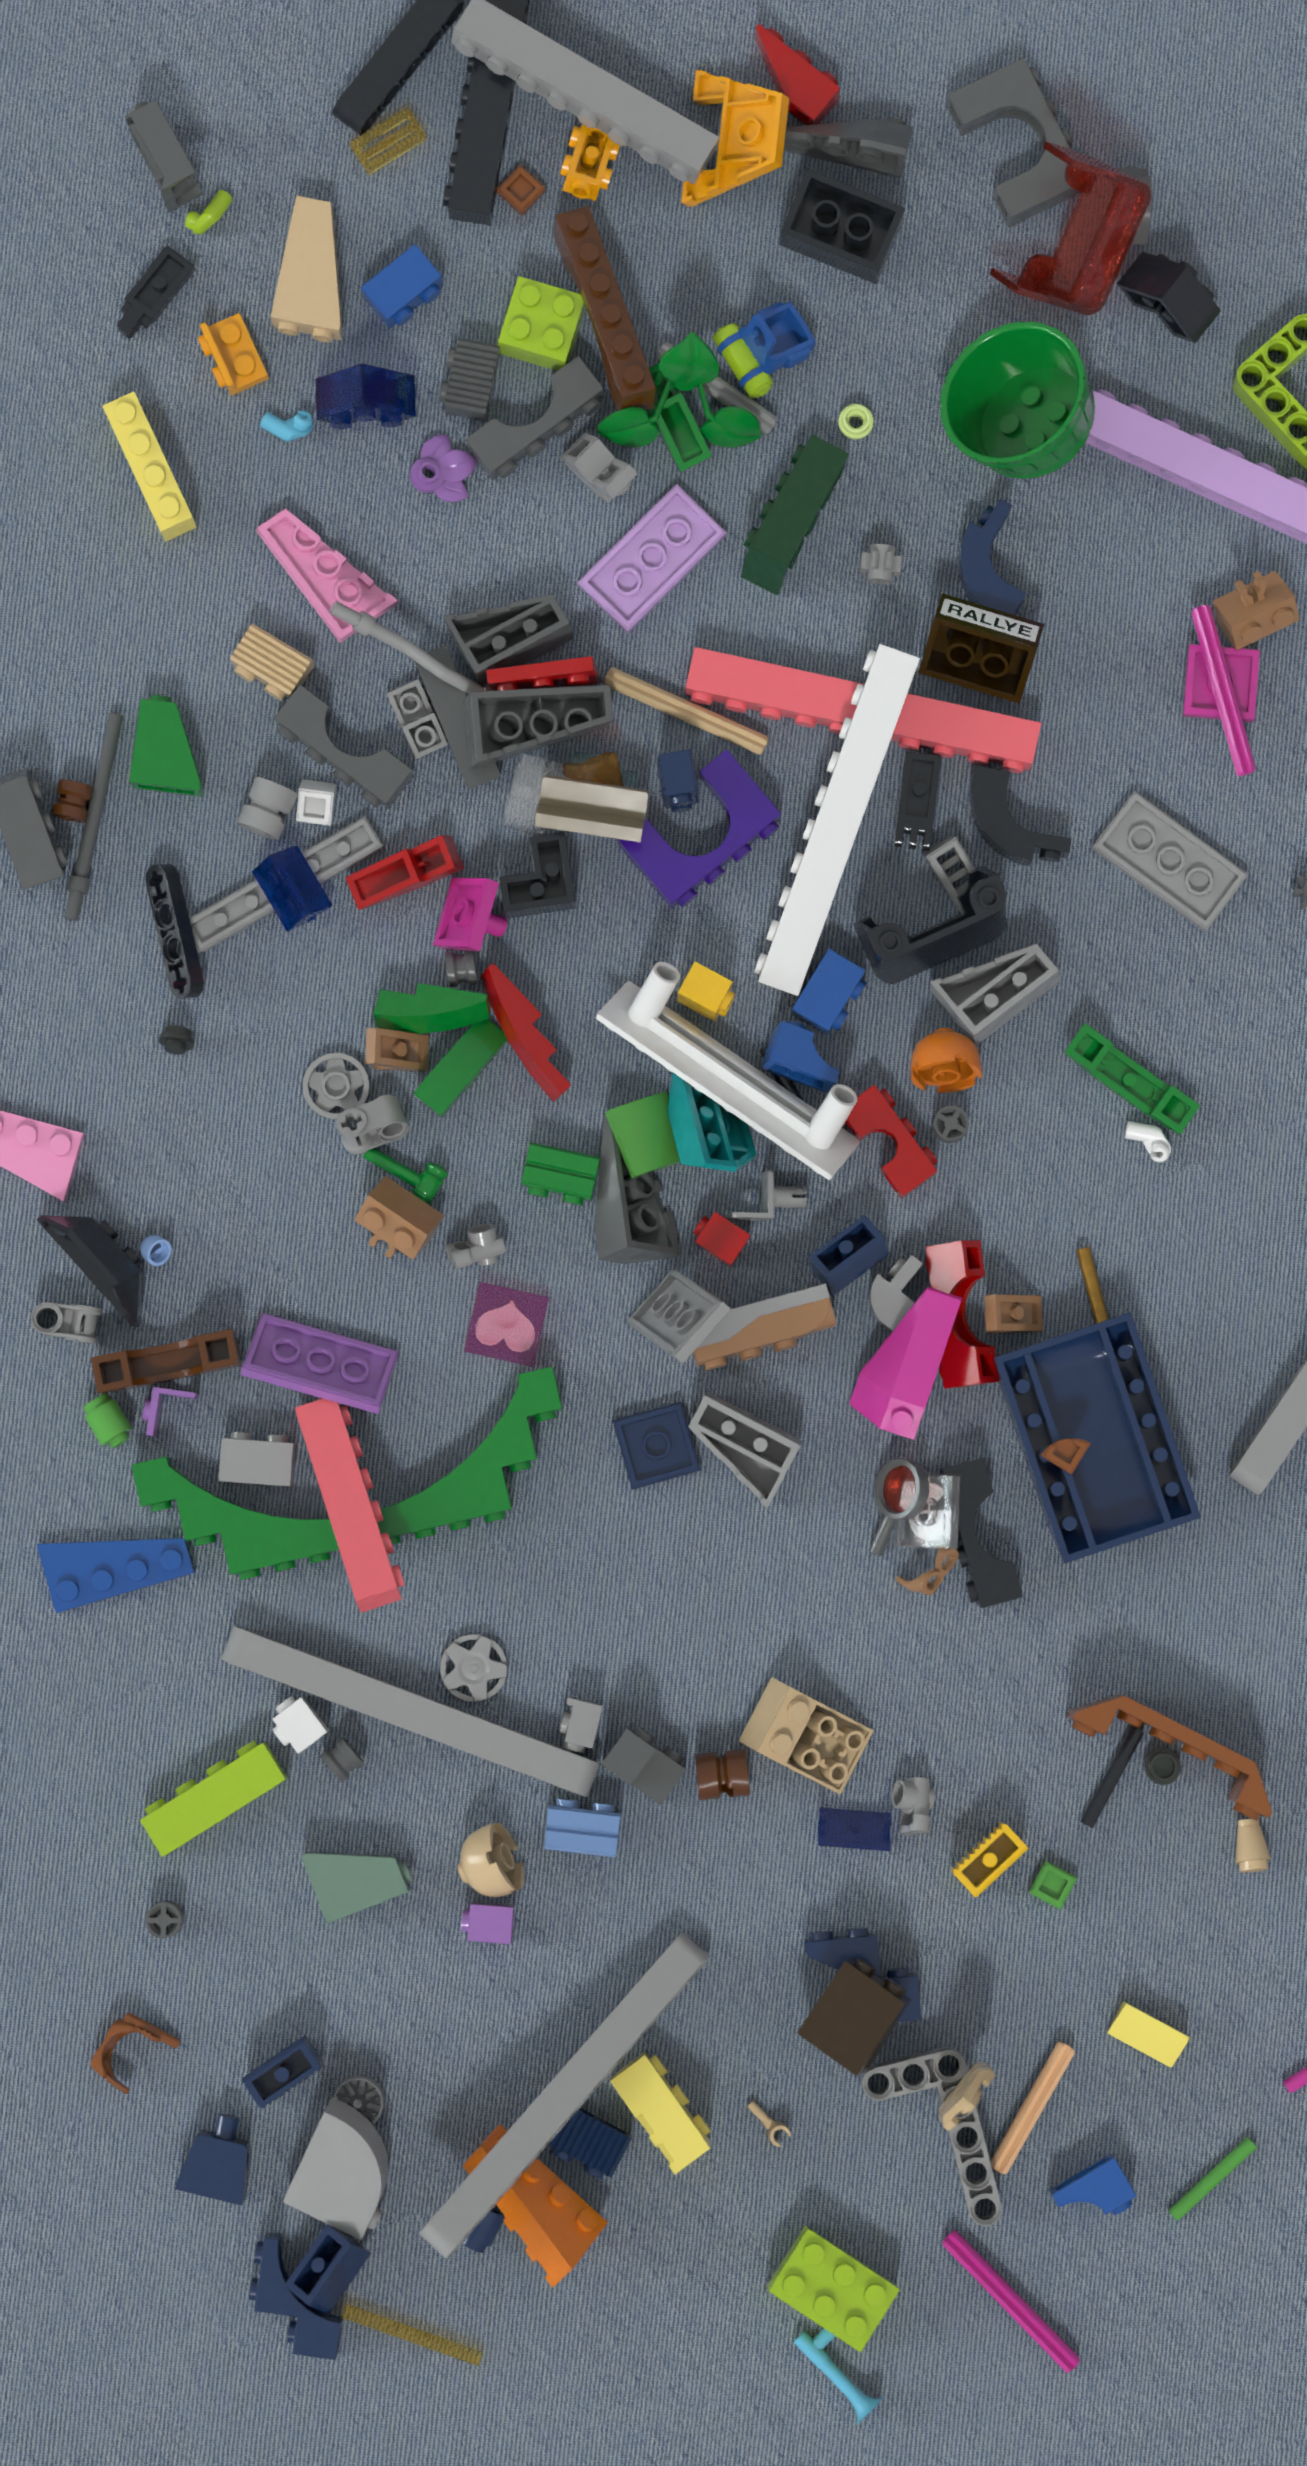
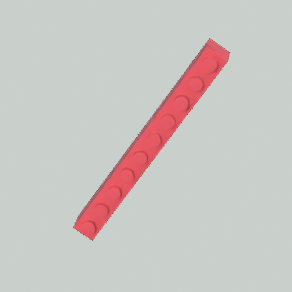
(827, 701)

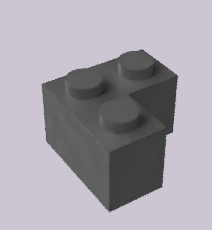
(644, 1764)

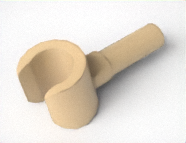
(768, 2122)

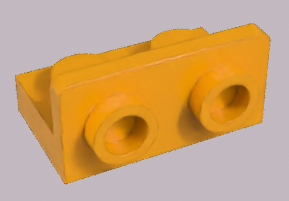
(234, 354)

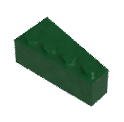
(793, 513)

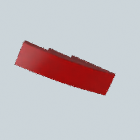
(516, 1019)

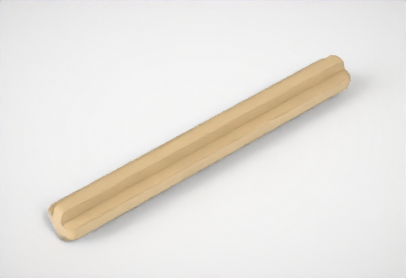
(686, 710)

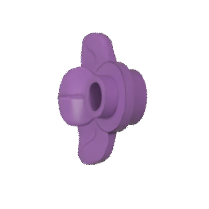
(448, 469)

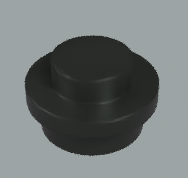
(176, 1039)
(1162, 1766)

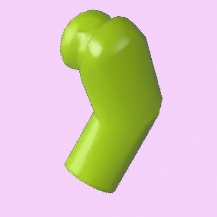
(213, 212)

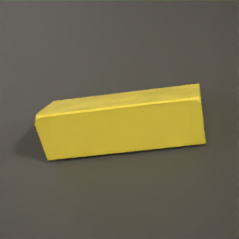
(1148, 2034)

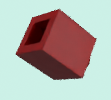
(720, 1238)

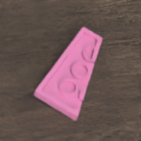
(322, 572)
(39, 1152)

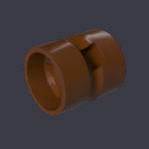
(722, 1774)

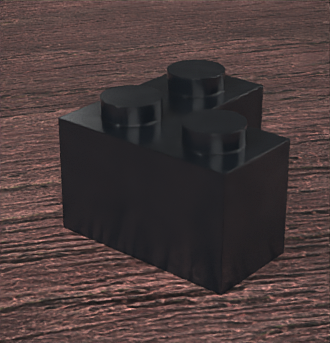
(1171, 293)
(547, 887)

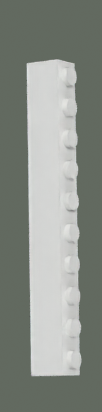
(838, 820)

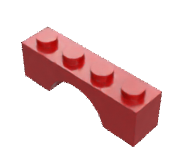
(954, 1270)

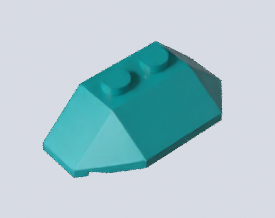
(707, 1132)

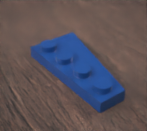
(104, 1569)

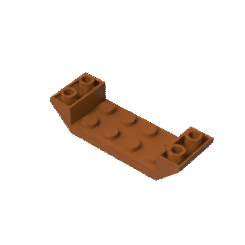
(1248, 1788)

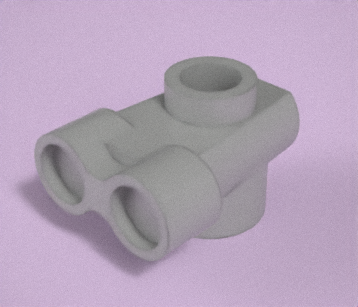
(482, 1247)
(915, 1800)

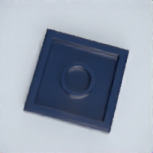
(656, 1445)

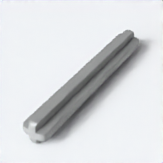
(732, 397)

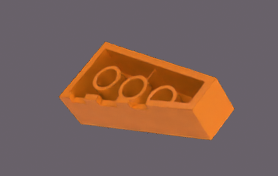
(544, 2214)

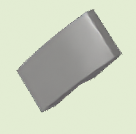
(416, 718)

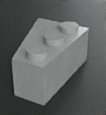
(995, 992)
(746, 1444)

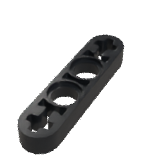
(179, 929)

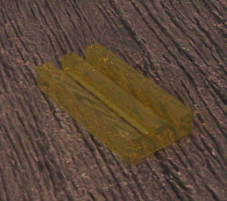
(393, 153)

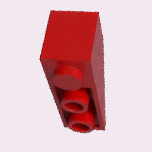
(809, 90)

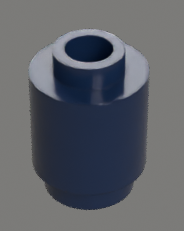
(486, 2231)

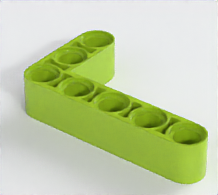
(1271, 389)

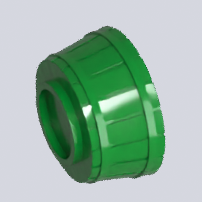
(1019, 400)

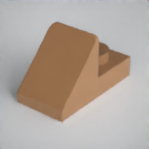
(396, 1050)
(1013, 1313)

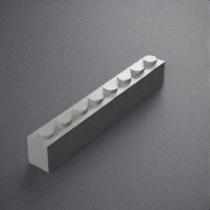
(584, 90)

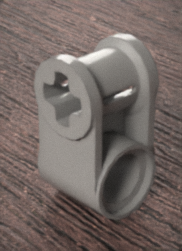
(374, 1123)
(69, 1321)

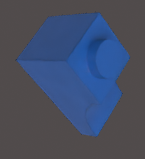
(794, 1057)
(1099, 2185)

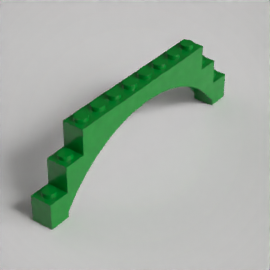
(262, 1540)

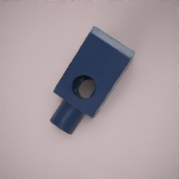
(217, 2163)

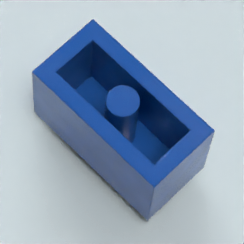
(403, 287)
(829, 992)

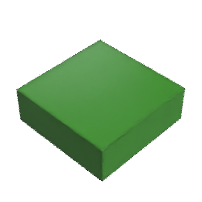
(1052, 1884)

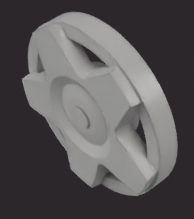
(335, 1084)
(473, 1668)

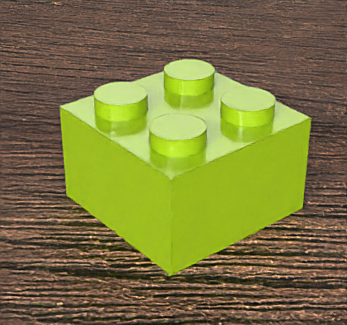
(541, 324)

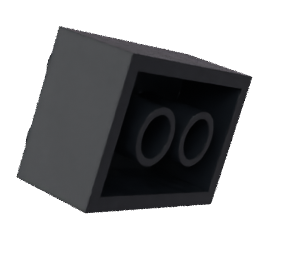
(841, 226)

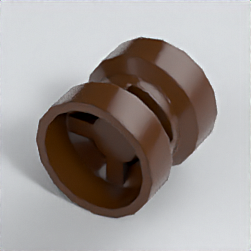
(72, 801)

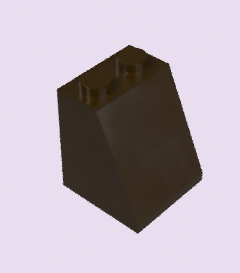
(855, 2015)

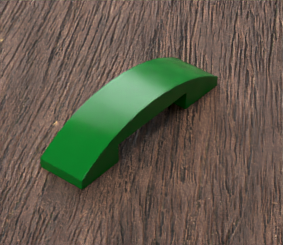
(1131, 1080)

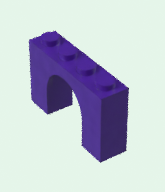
(749, 815)

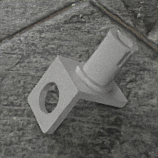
(772, 1197)

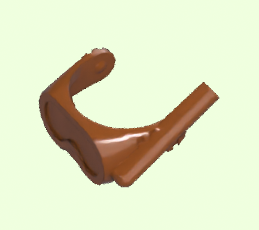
(129, 2024)

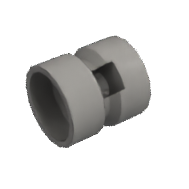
(267, 809)

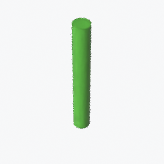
(1212, 2179)

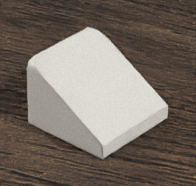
(316, 802)

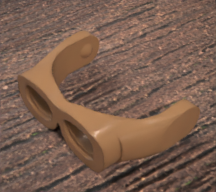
(920, 1584)

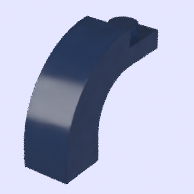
(976, 571)

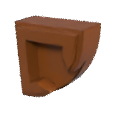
(1066, 1453)

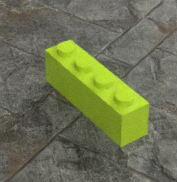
(214, 1798)

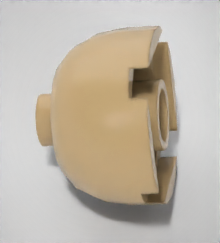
(488, 1862)

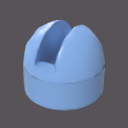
(155, 1250)

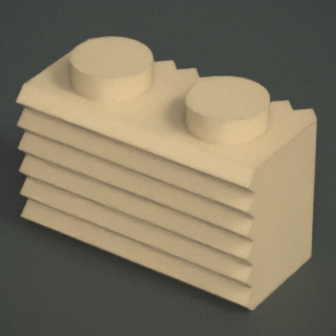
(271, 663)

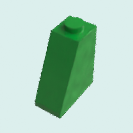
(163, 751)

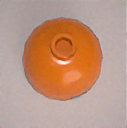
(945, 1061)

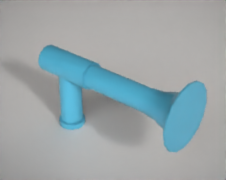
(814, 2351)

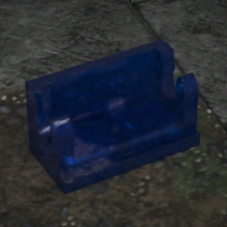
(291, 888)
(854, 1829)

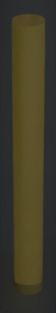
(412, 2334)

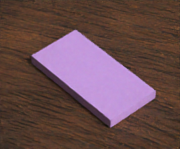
(652, 558)

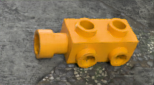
(587, 166)

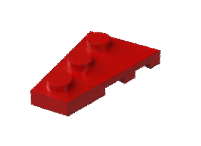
(545, 675)

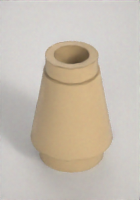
(1251, 1847)

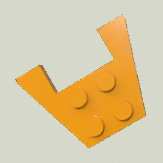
(748, 138)

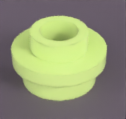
(858, 411)

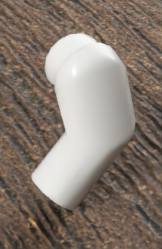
(1152, 1138)

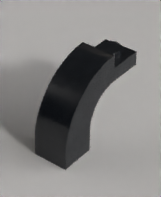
(999, 828)

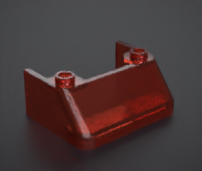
(1092, 241)

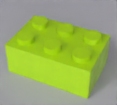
(832, 2288)

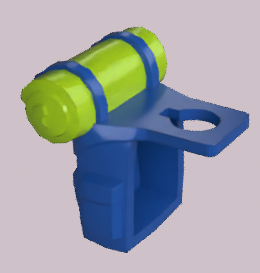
(769, 342)

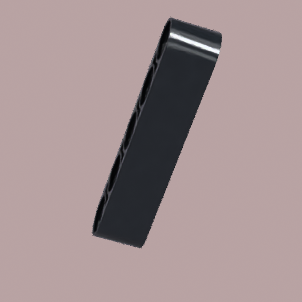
(395, 62)

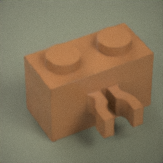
(1255, 609)
(398, 1219)

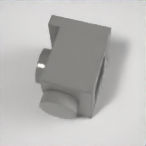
(580, 1724)

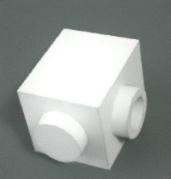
(298, 1724)

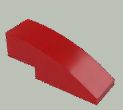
(405, 872)

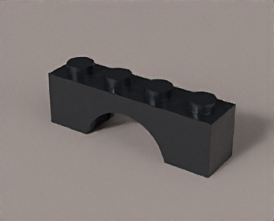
(991, 1578)

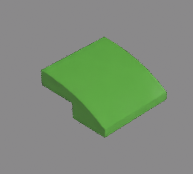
(644, 1134)

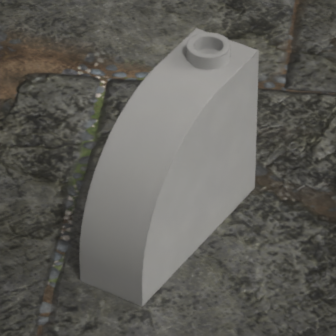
(342, 2172)

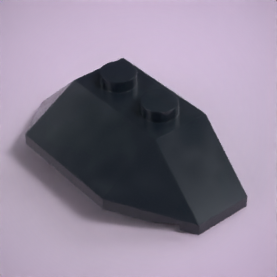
(101, 1260)

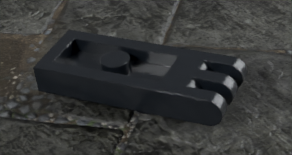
(918, 799)

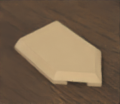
(965, 2094)

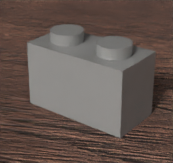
(257, 1461)

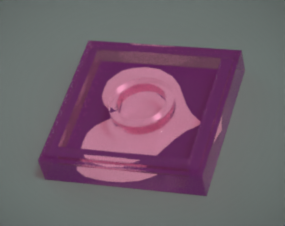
(506, 1324)

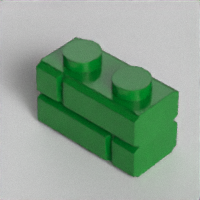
(560, 1173)

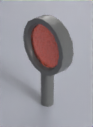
(900, 1495)

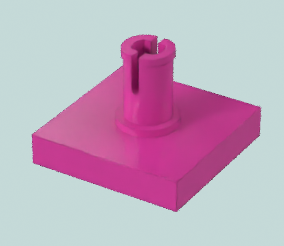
(469, 915)

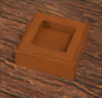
(521, 190)

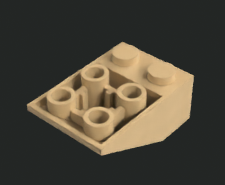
(805, 1736)

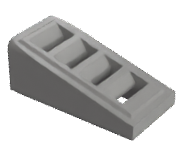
(941, 848)

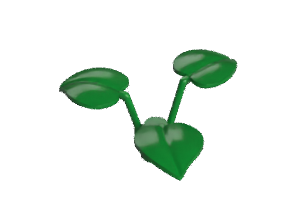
(686, 366)

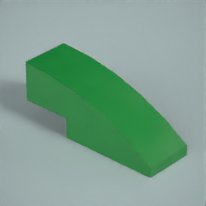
(678, 425)
(430, 1009)
(460, 1067)

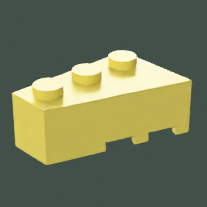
(662, 2111)

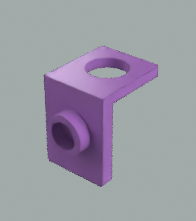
(153, 1407)

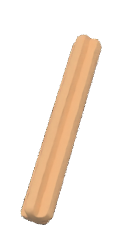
(1032, 2107)

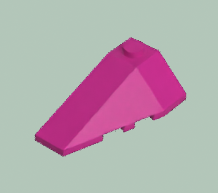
(901, 1373)

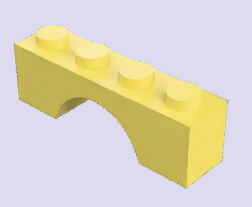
(149, 466)

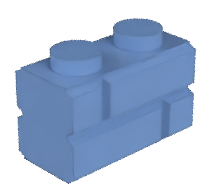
(582, 1829)

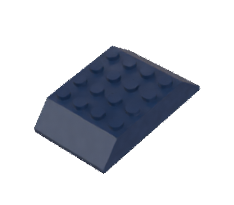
(1103, 1392)

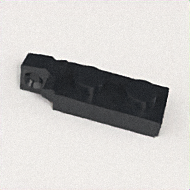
(154, 291)

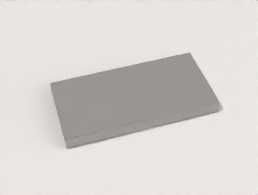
(1169, 861)
(678, 1315)

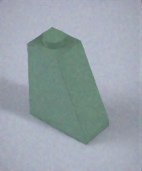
(354, 1881)

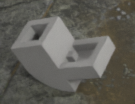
(598, 467)
(886, 1299)

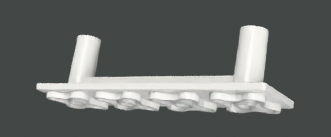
(729, 1080)

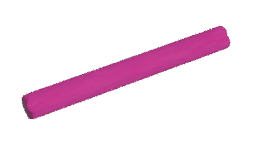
(1223, 690)
(1011, 2301)

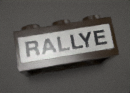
(981, 648)

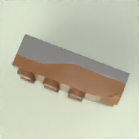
(766, 1324)

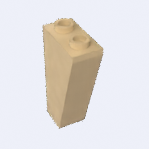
(308, 278)

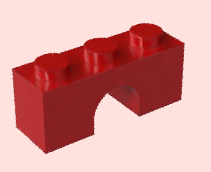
(911, 1164)

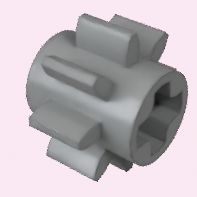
(881, 564)

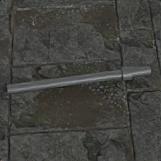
(78, 883)

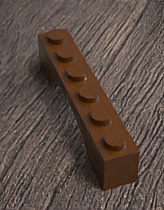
(618, 344)

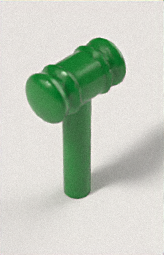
(424, 1185)

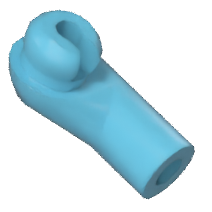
(289, 429)

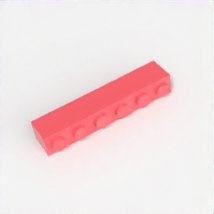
(349, 1505)

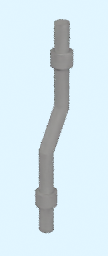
(365, 624)

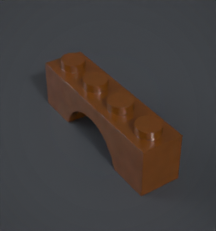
(166, 1362)

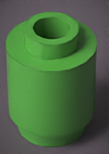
(107, 1421)

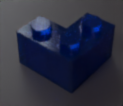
(365, 395)

